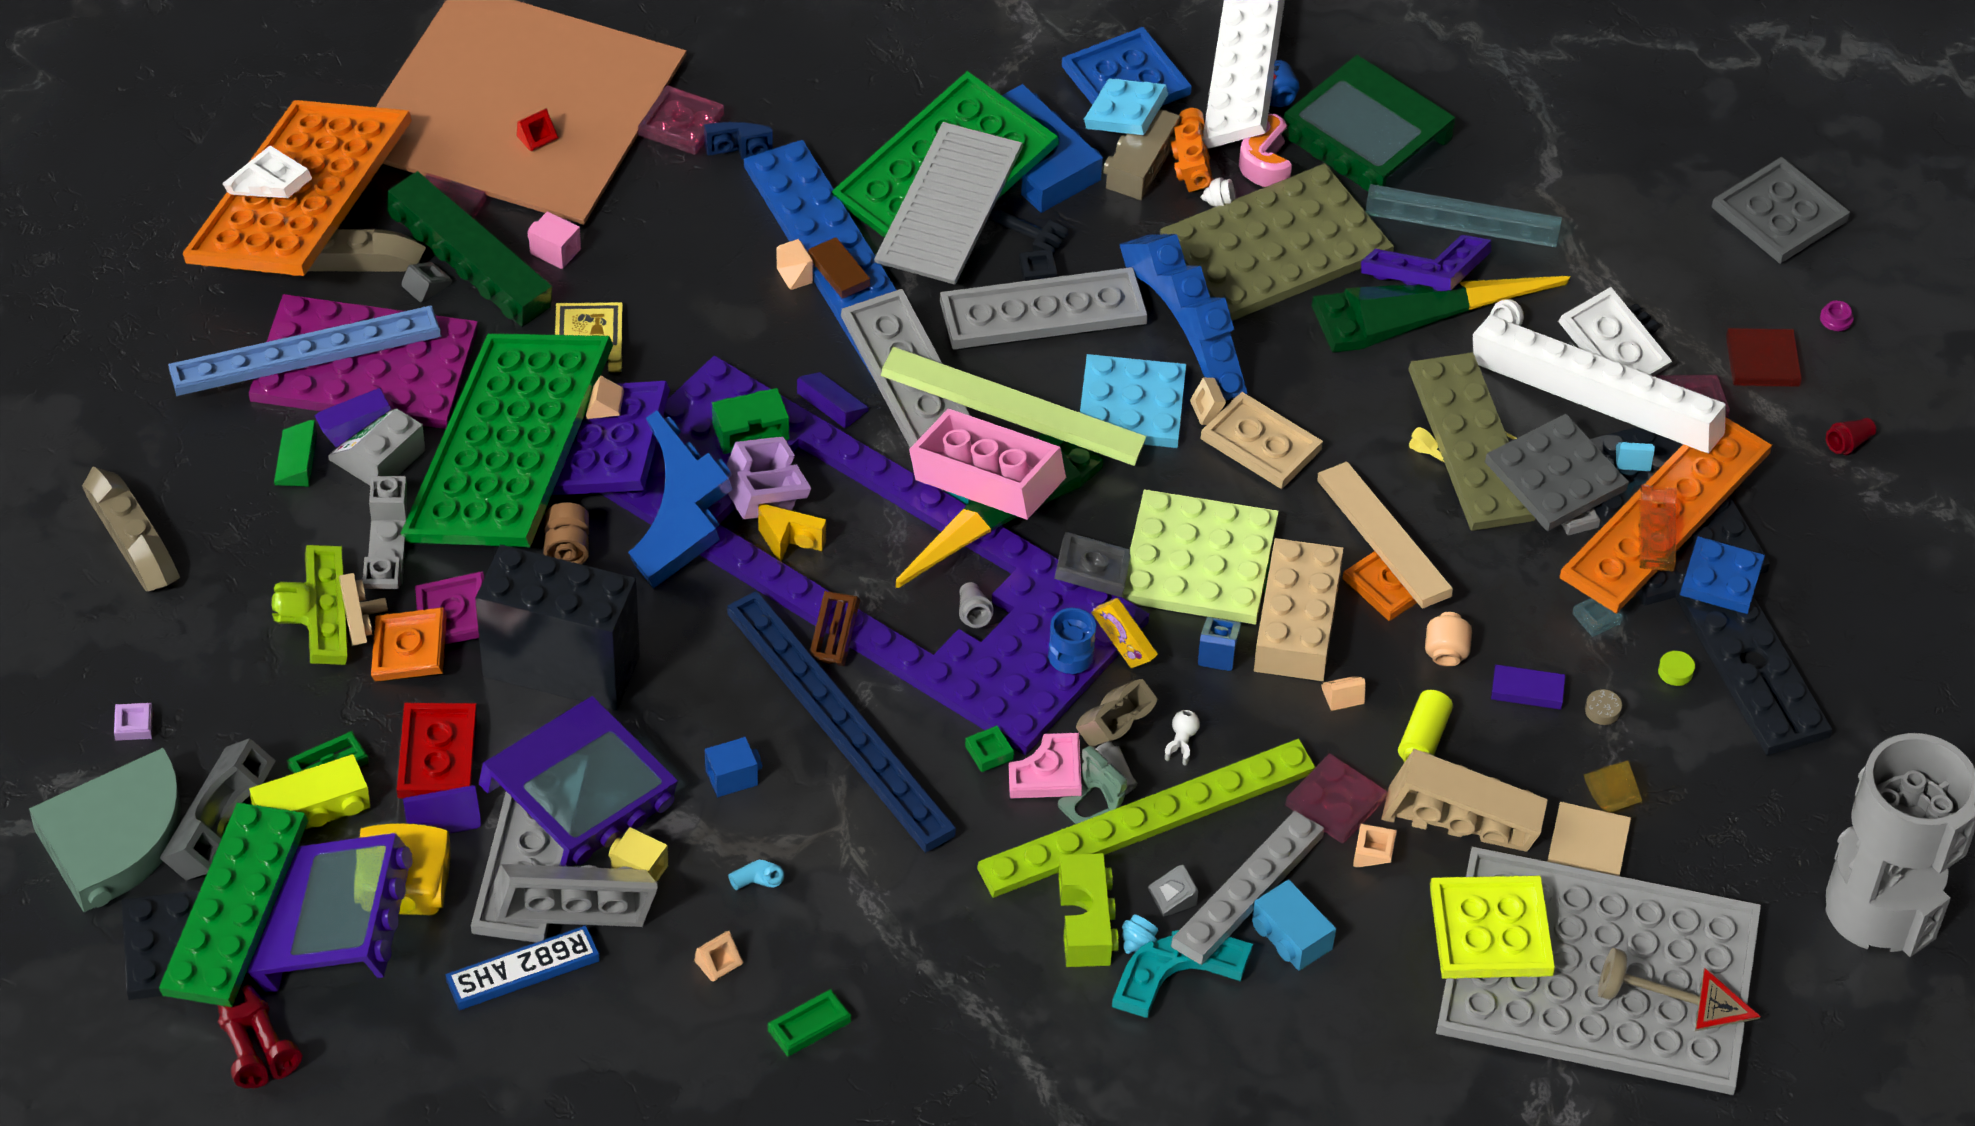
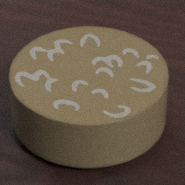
(1603, 707)

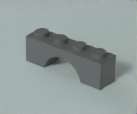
(201, 829)

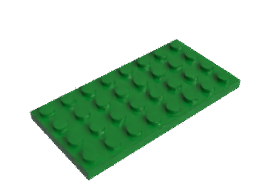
(507, 440)

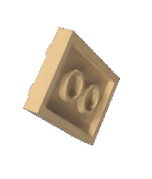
(1261, 440)

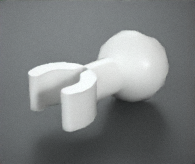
(1184, 727)

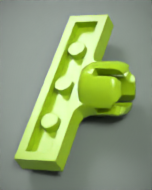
(317, 604)

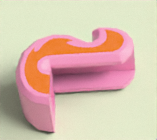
(1259, 157)

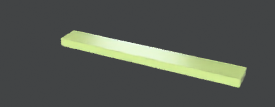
(1013, 406)

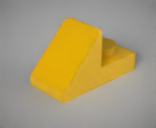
(785, 526)

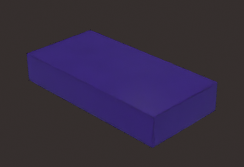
(1528, 687)

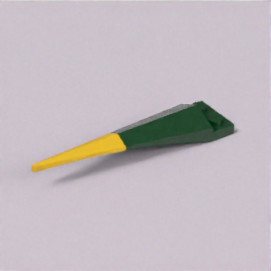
(1380, 312)
(981, 519)

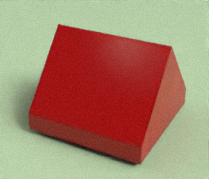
(536, 130)

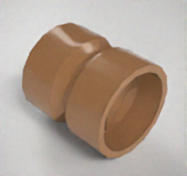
(567, 532)

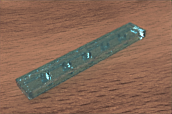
(1463, 215)

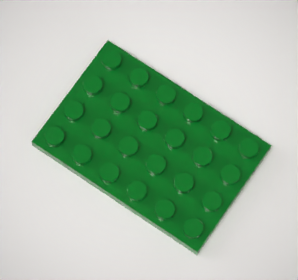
(883, 180)

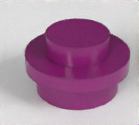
(1837, 316)

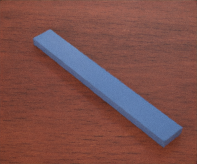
(304, 350)

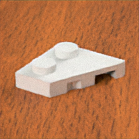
(269, 176)

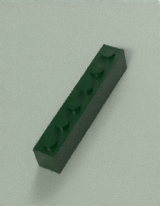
(469, 249)

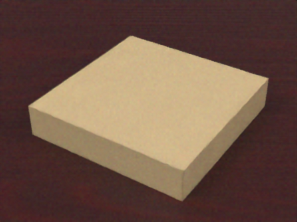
(1589, 839)

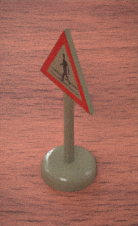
(1716, 1002)

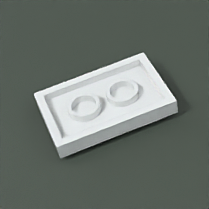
(1613, 332)

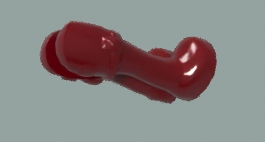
(249, 1069)

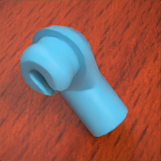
(757, 872)

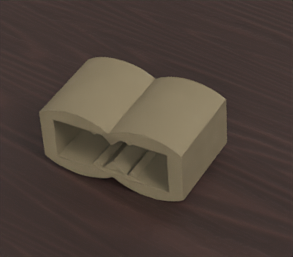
(1116, 713)

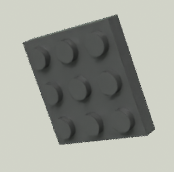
(1780, 209)
(1556, 472)

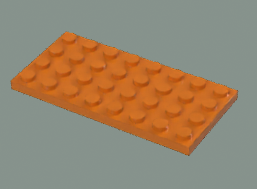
(286, 235)

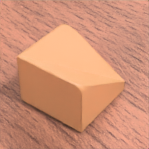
(794, 264)
(1374, 846)

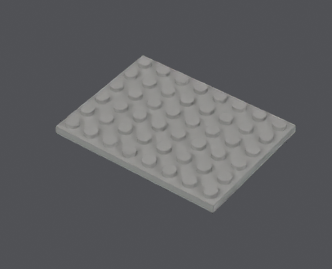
(1639, 1032)

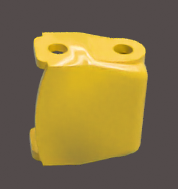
(429, 868)

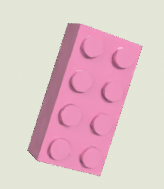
(987, 463)

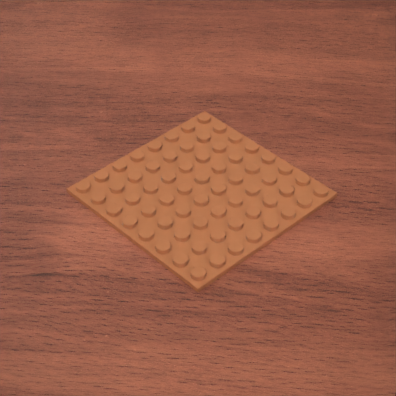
(505, 60)

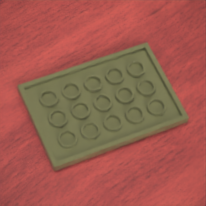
(1279, 240)

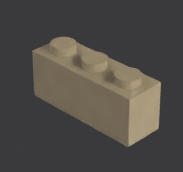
(1141, 156)

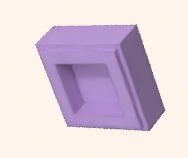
(133, 721)

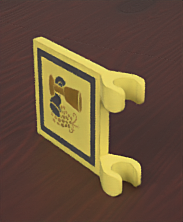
(593, 320)

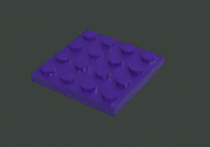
(615, 450)

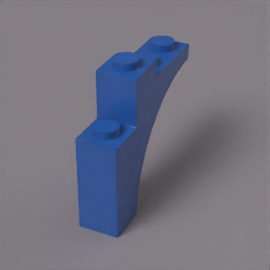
(683, 521)

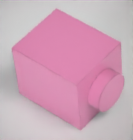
(554, 240)

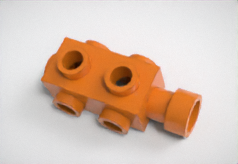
(1191, 151)

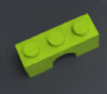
(1088, 935)

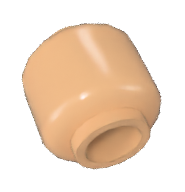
(1448, 639)

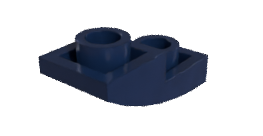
(735, 136)

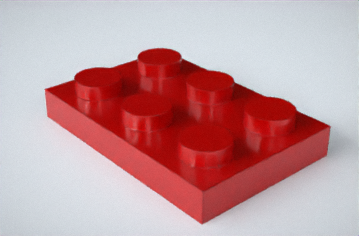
(436, 747)

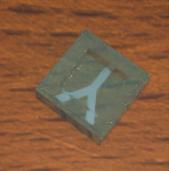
(1595, 617)

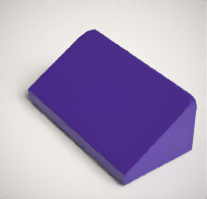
(830, 398)
(447, 809)

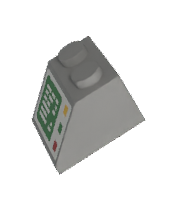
(382, 447)

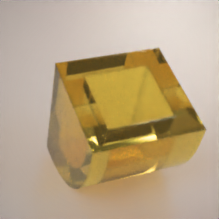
(1613, 786)

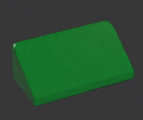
(296, 455)

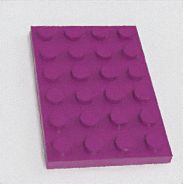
(414, 377)

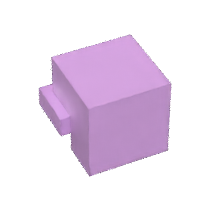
(764, 476)

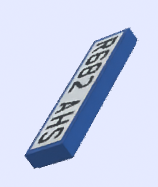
(522, 967)

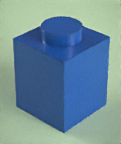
(732, 766)

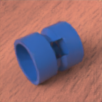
(1072, 640)

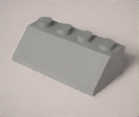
(573, 895)

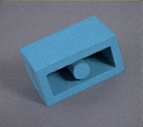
(1293, 925)

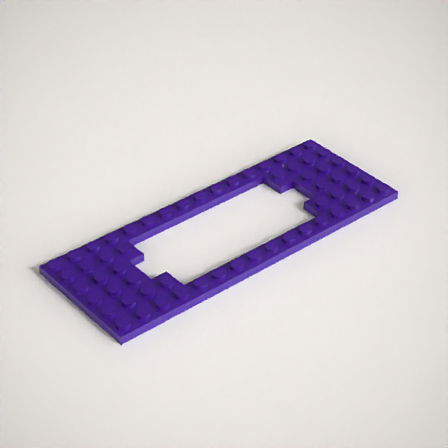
(988, 682)

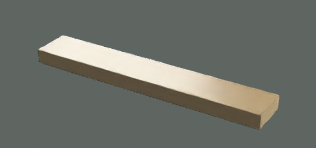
(1385, 535)

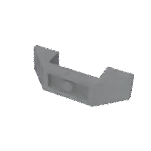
(386, 546)

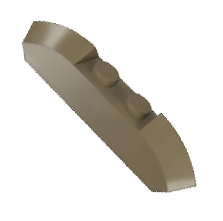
(368, 251)
(130, 529)

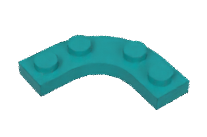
(1158, 960)

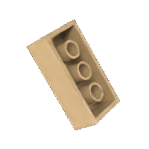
(1298, 609)

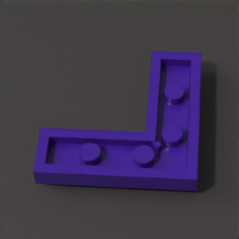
(1440, 273)

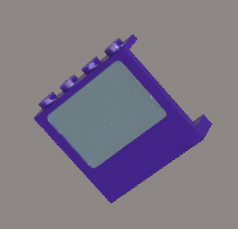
(582, 780)
(335, 908)

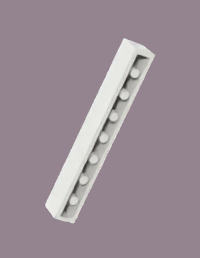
(1600, 384)

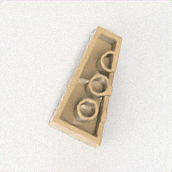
(1464, 802)

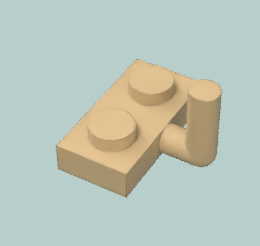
(358, 612)

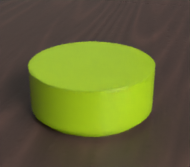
(1676, 668)

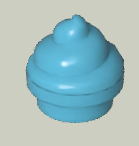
(1137, 933)

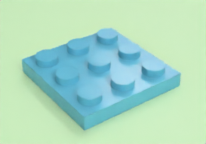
(1135, 396)

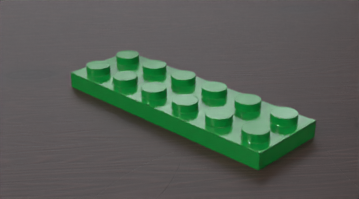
(233, 905)

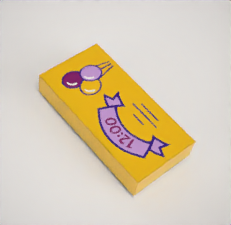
(1124, 633)

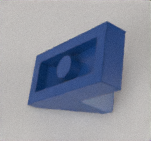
(1218, 643)

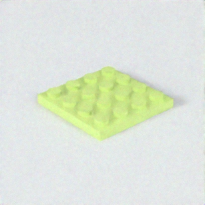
(1200, 556)

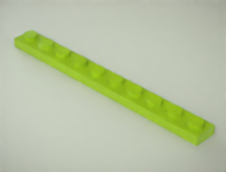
(1147, 816)

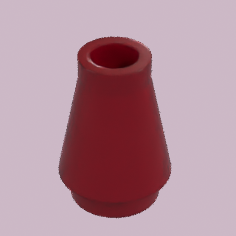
(1848, 435)

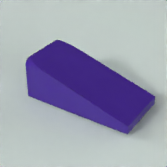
(352, 416)

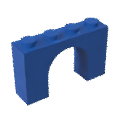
(1069, 169)

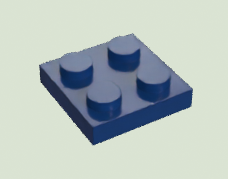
(1722, 575)

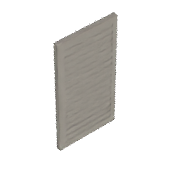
(948, 203)

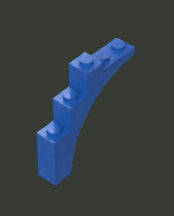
(1203, 318)

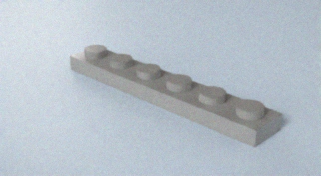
(1255, 878)

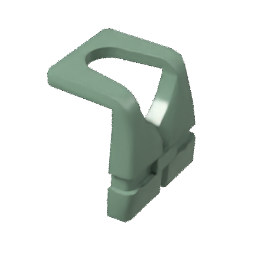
(1096, 774)

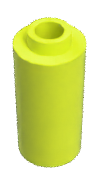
(1426, 723)

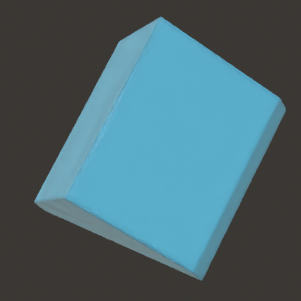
(1634, 456)

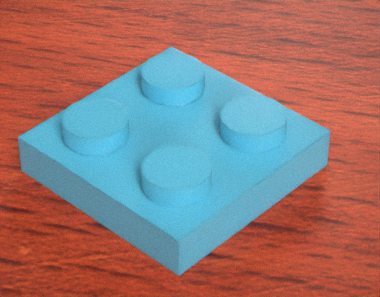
(1126, 106)

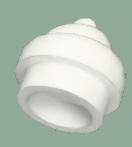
(1219, 192)
(1509, 311)

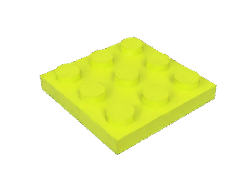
(1491, 927)

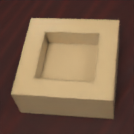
(1207, 400)

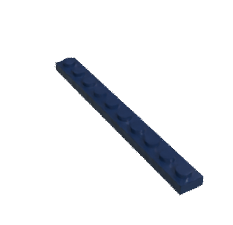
(841, 722)

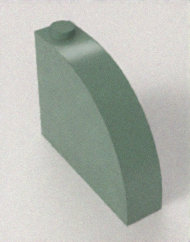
(111, 828)

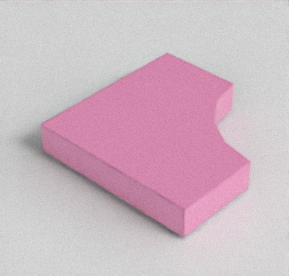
(1049, 771)

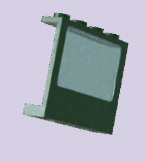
(1365, 123)

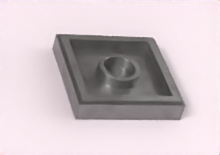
(1093, 564)

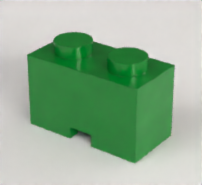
(749, 418)

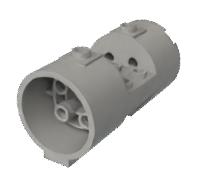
(1907, 830)

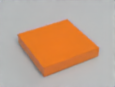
(1379, 586)
(409, 644)

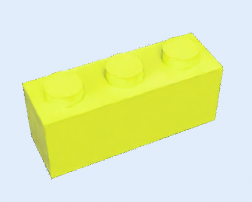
(319, 792)

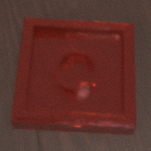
(1763, 357)

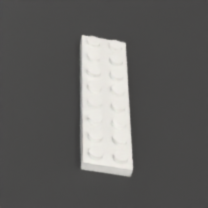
(1243, 71)

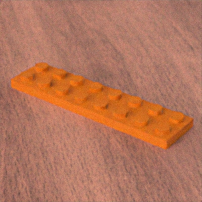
(1609, 561)

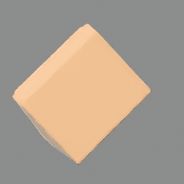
(605, 399)
(1344, 692)
(718, 956)

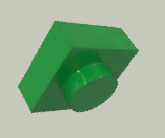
(989, 748)

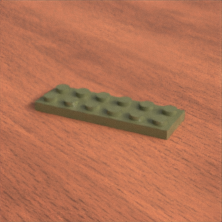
(1465, 431)

